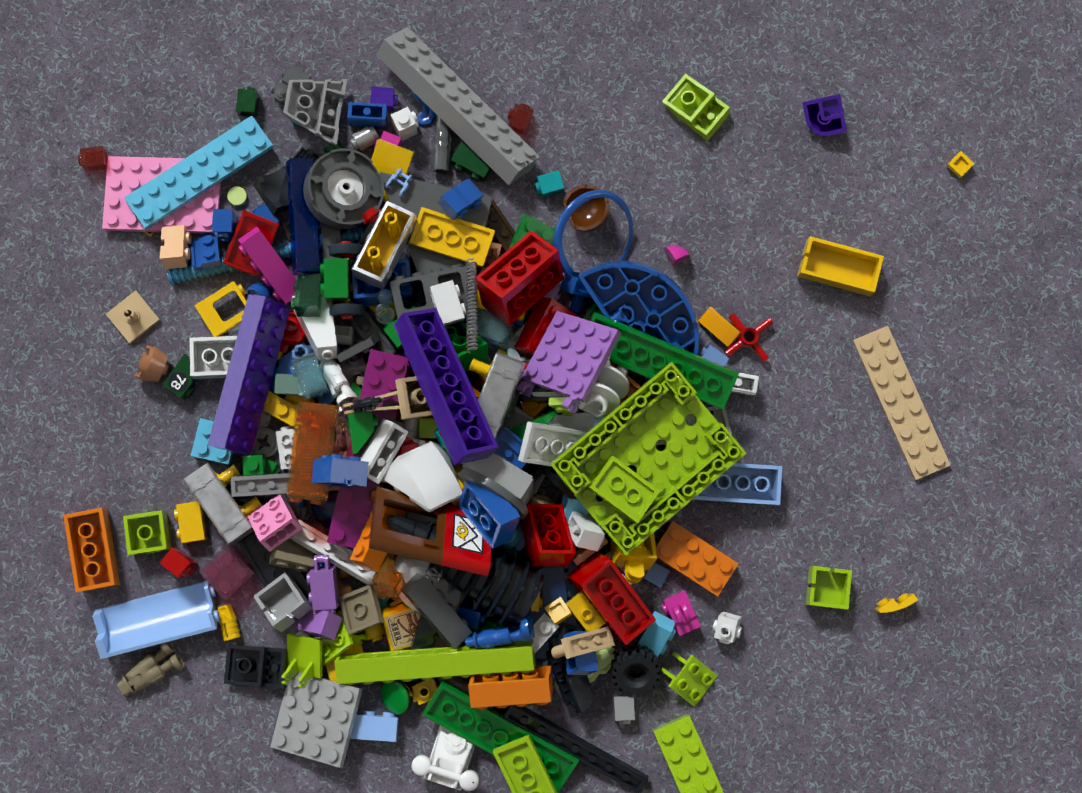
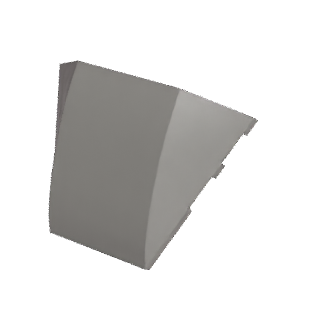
(316, 106)

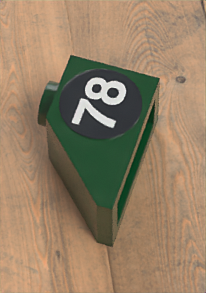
(180, 380)

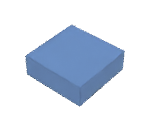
(656, 575)

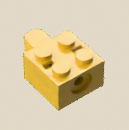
(636, 561)

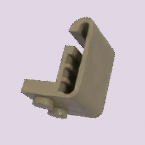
(292, 556)

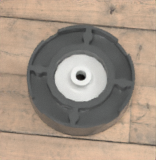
(343, 188)

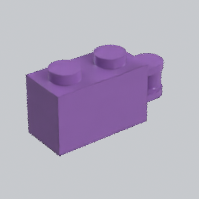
(323, 584)
(319, 623)

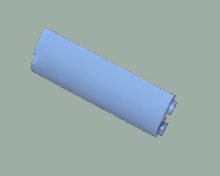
(155, 619)

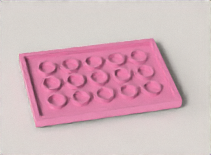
(129, 174)

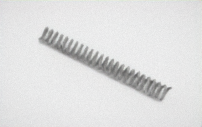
(472, 269)

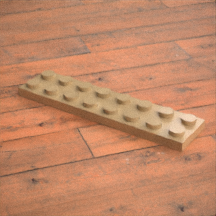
(901, 403)

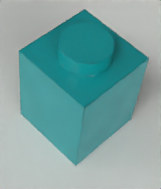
(549, 184)

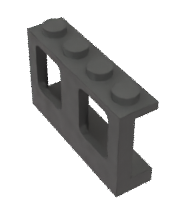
(427, 281)

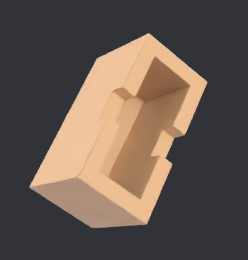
(176, 247)

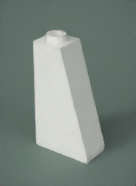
(320, 332)

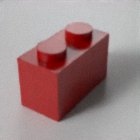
(179, 563)

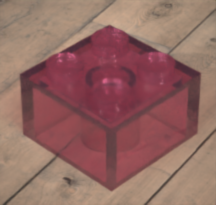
(228, 572)

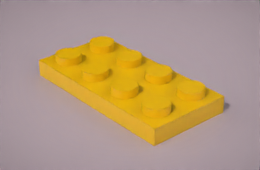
(452, 237)

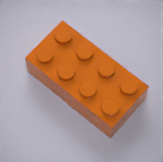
(91, 550)
(695, 559)
(511, 689)

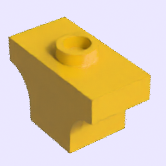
(584, 613)

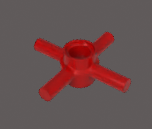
(754, 332)

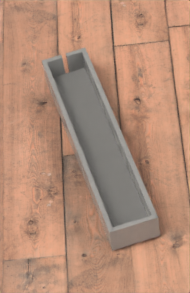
(457, 105)

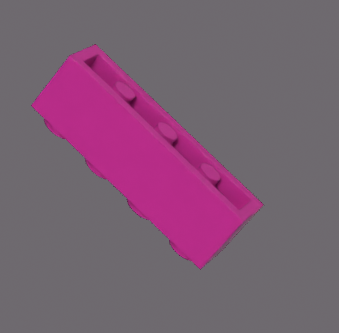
(270, 264)

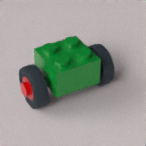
(337, 280)

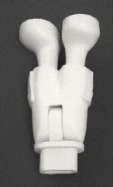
(337, 384)

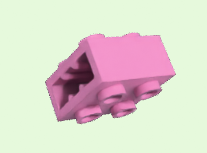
(274, 522)

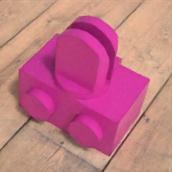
(682, 612)

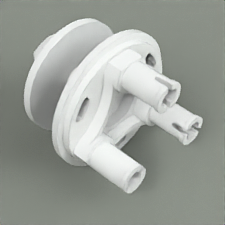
(607, 391)

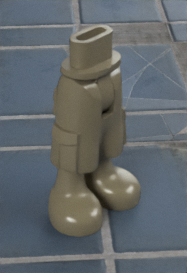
(149, 671)

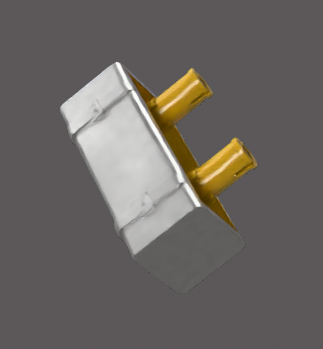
(384, 245)
(498, 388)
(219, 504)

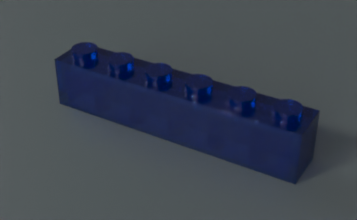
(302, 223)

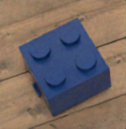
(340, 471)

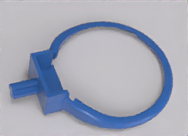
(571, 281)

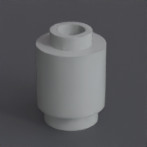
(364, 138)

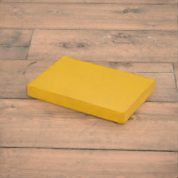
(389, 158)

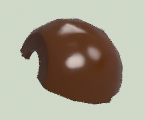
(591, 213)

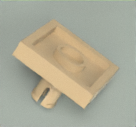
(132, 317)

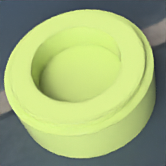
(237, 196)

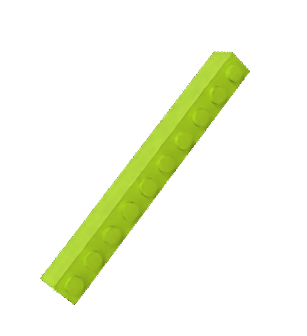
(434, 662)

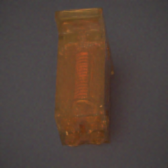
(311, 438)

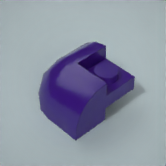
(825, 115)

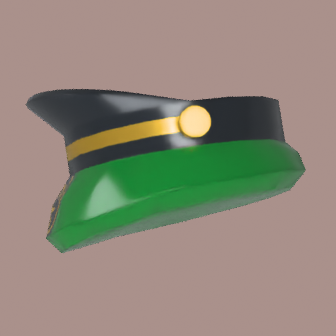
(397, 696)

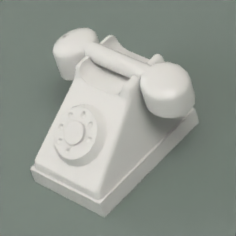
(448, 762)

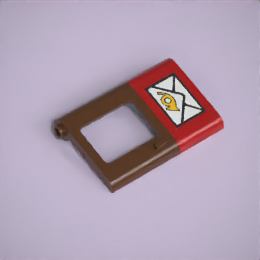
(456, 541)

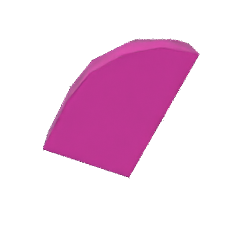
(676, 254)

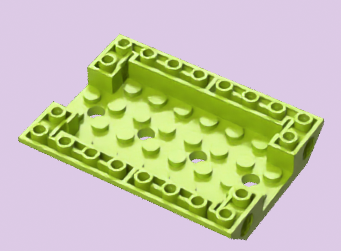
(630, 432)

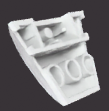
(425, 476)

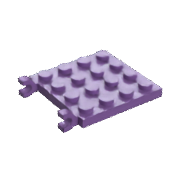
(569, 358)

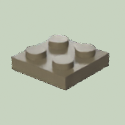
(361, 609)

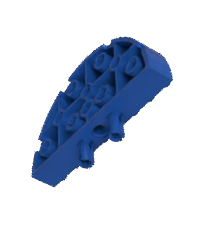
(644, 300)

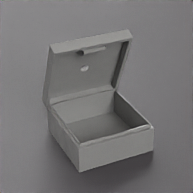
(504, 472)

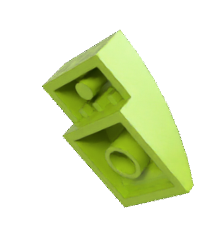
(696, 106)

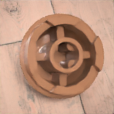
(152, 365)

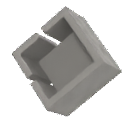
(284, 601)

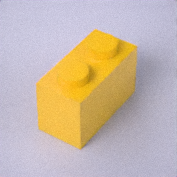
(191, 522)

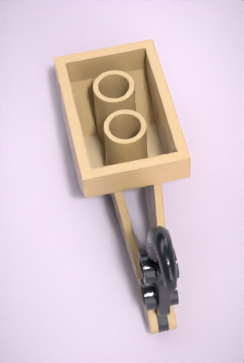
(410, 396)

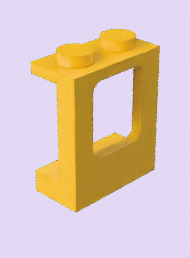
(210, 315)

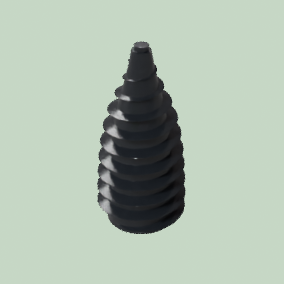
(504, 592)

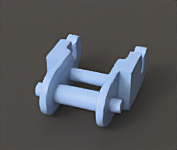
(394, 178)

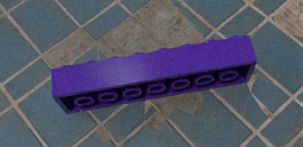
(249, 375)
(445, 386)

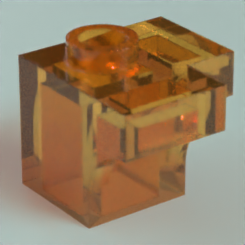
(388, 581)

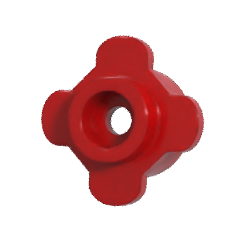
(370, 215)

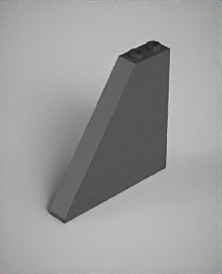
(428, 195)

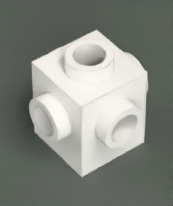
(727, 627)

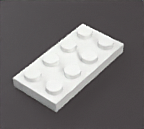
(546, 442)

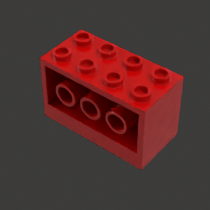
(519, 278)
(612, 597)

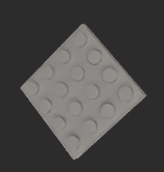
(317, 720)

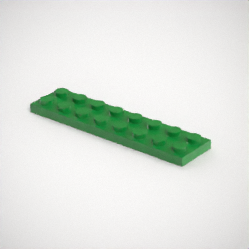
(650, 355)
(490, 730)

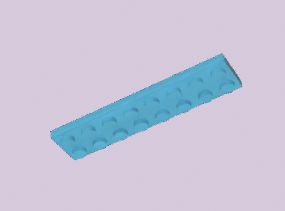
(198, 172)

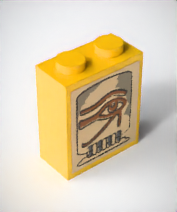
(400, 625)

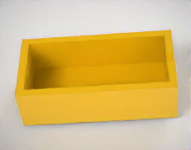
(840, 266)

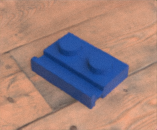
(205, 252)
(509, 447)

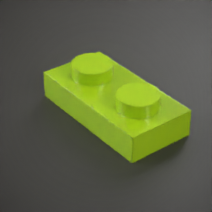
(556, 403)

